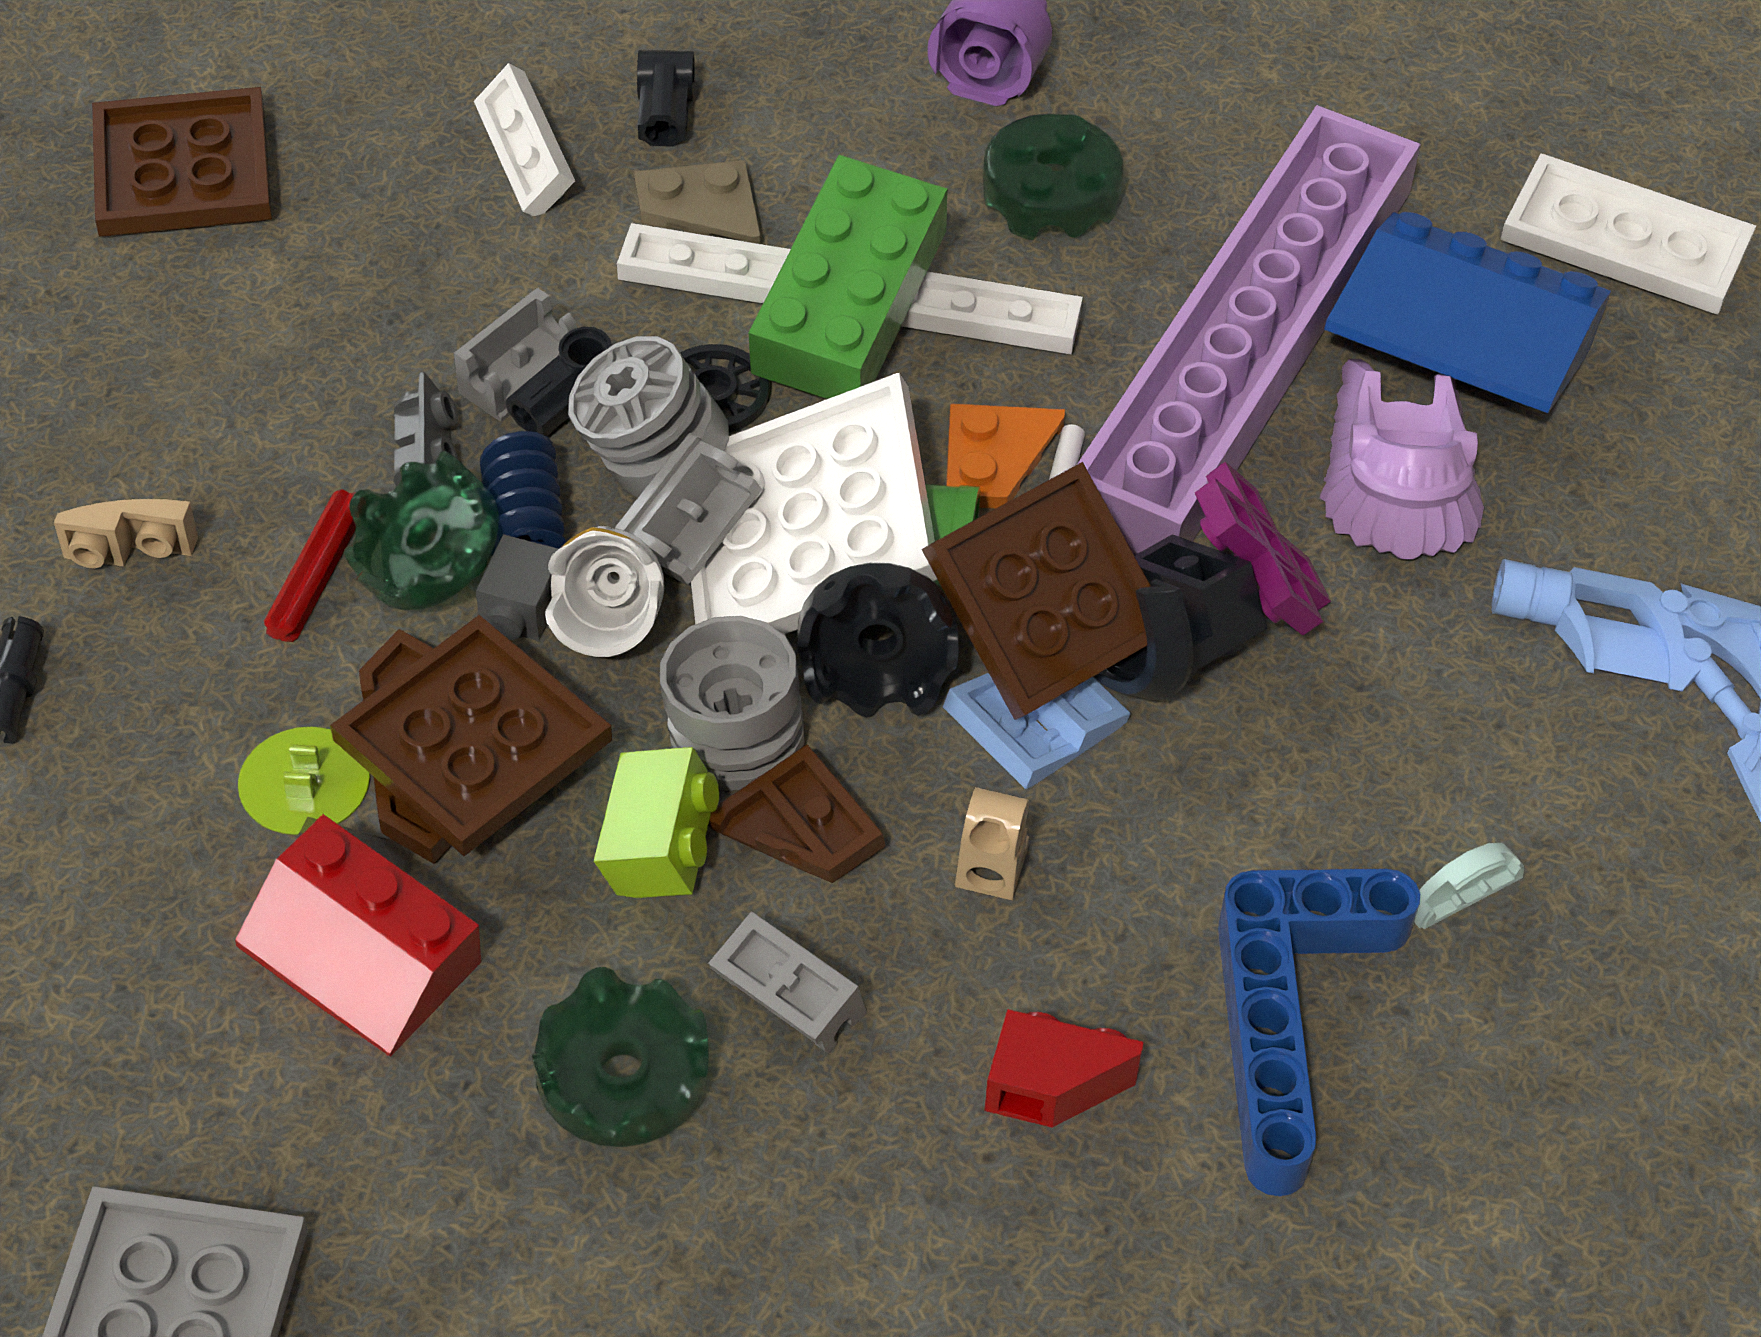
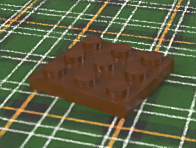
(180, 161)
(1044, 589)
(471, 734)

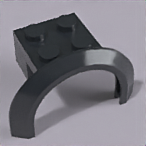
(1193, 613)

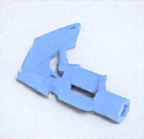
(1668, 646)

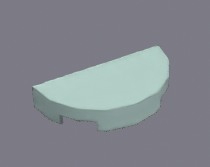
(1467, 881)

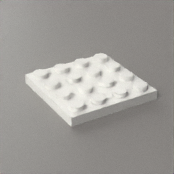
(834, 494)

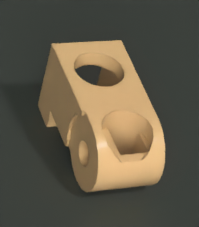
(995, 840)

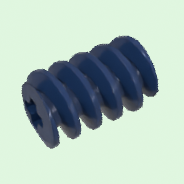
(524, 483)

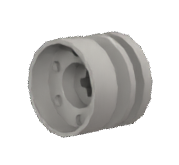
(640, 406)
(733, 697)

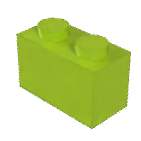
(656, 823)

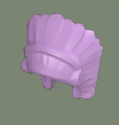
(1401, 469)

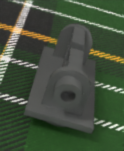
(423, 425)

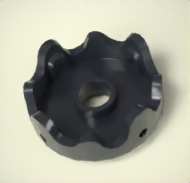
(869, 672)

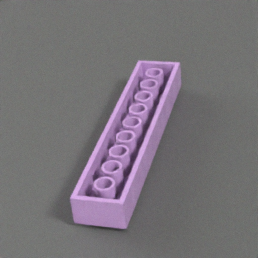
(1247, 325)

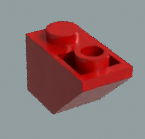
(1057, 1069)

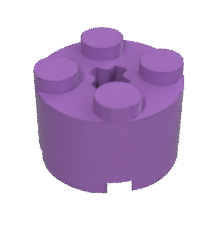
(990, 47)

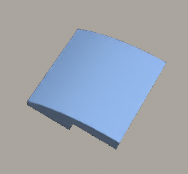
(1022, 745)

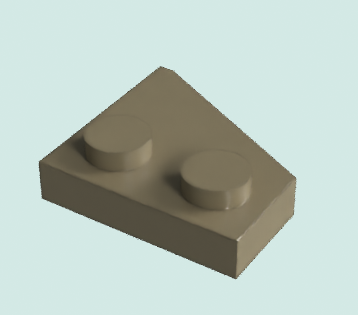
(699, 199)

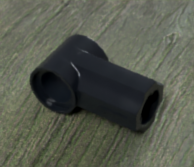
(664, 94)
(544, 399)

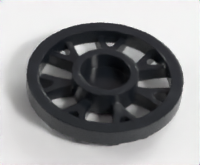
(722, 381)

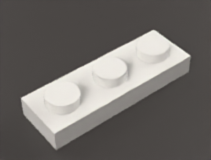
(524, 141)

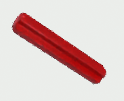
(312, 569)

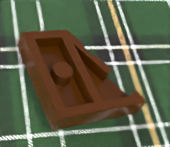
(800, 818)

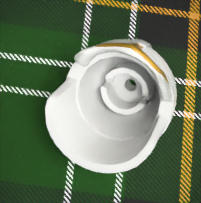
(601, 621)

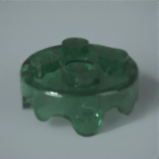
(1037, 196)
(397, 525)
(612, 1020)

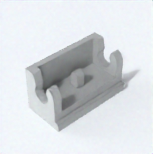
(510, 353)
(690, 507)
(789, 981)

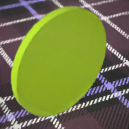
(300, 777)

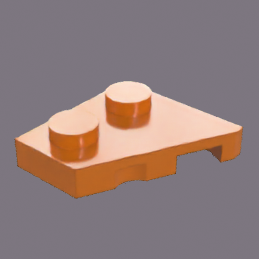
(997, 447)

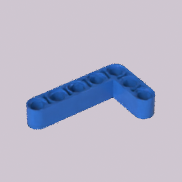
(1272, 1000)

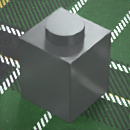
(516, 588)

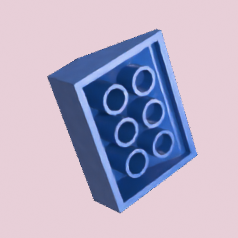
(1470, 310)

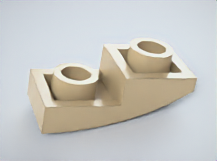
(110, 529)

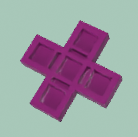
(1242, 523)

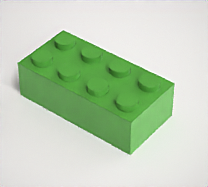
(848, 279)

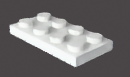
(1628, 233)

